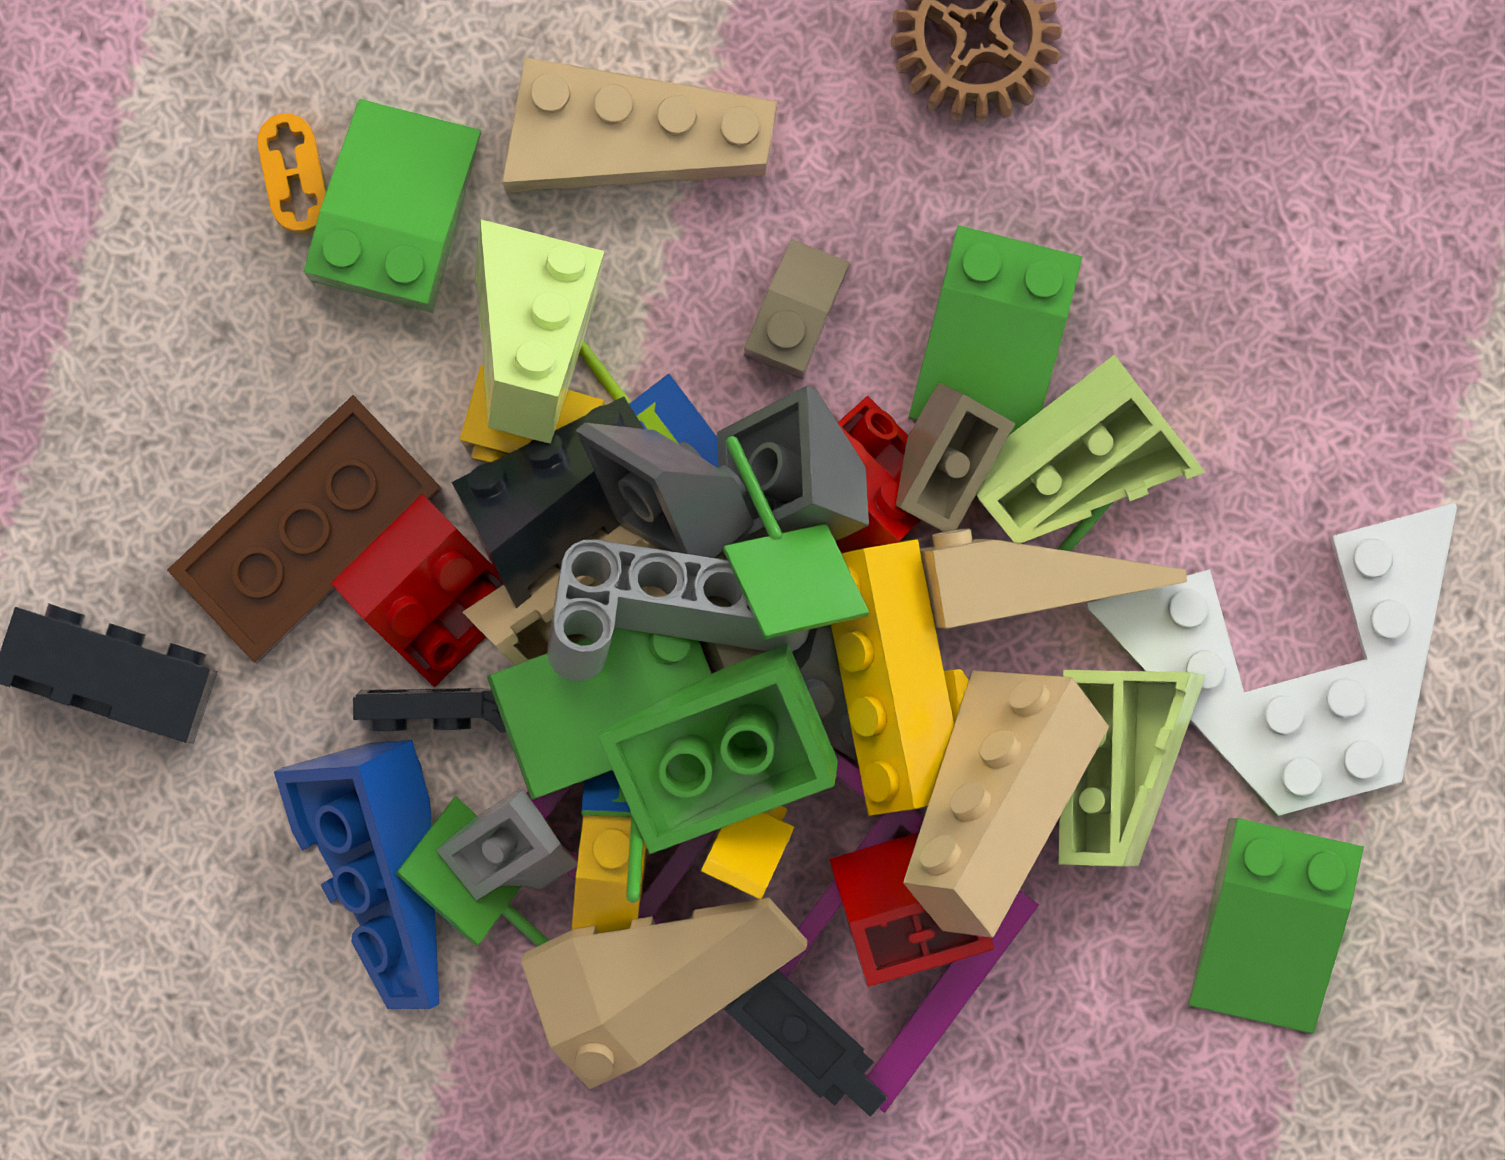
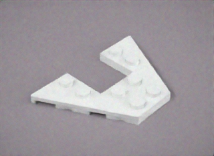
(1323, 730)

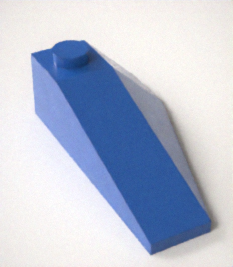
(366, 818)

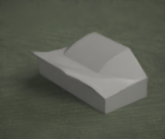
(506, 848)

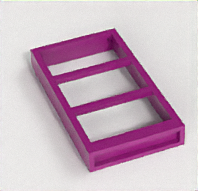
(943, 1000)

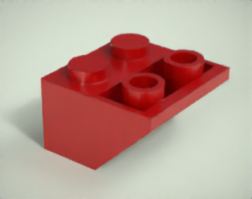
(882, 450)
(417, 586)
(886, 920)

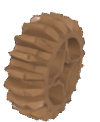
(999, 53)

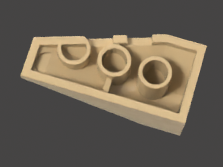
(1001, 579)
(637, 990)

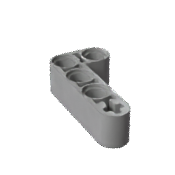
(624, 605)

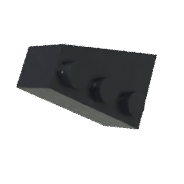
(540, 501)
(106, 672)

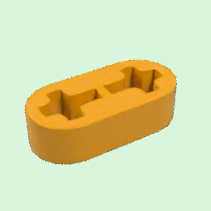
(277, 175)

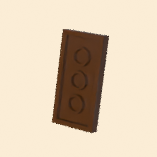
(301, 528)

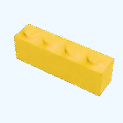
(894, 679)

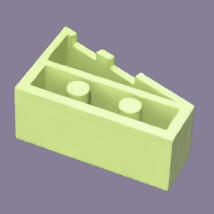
(532, 323)
(1083, 453)
(1127, 776)

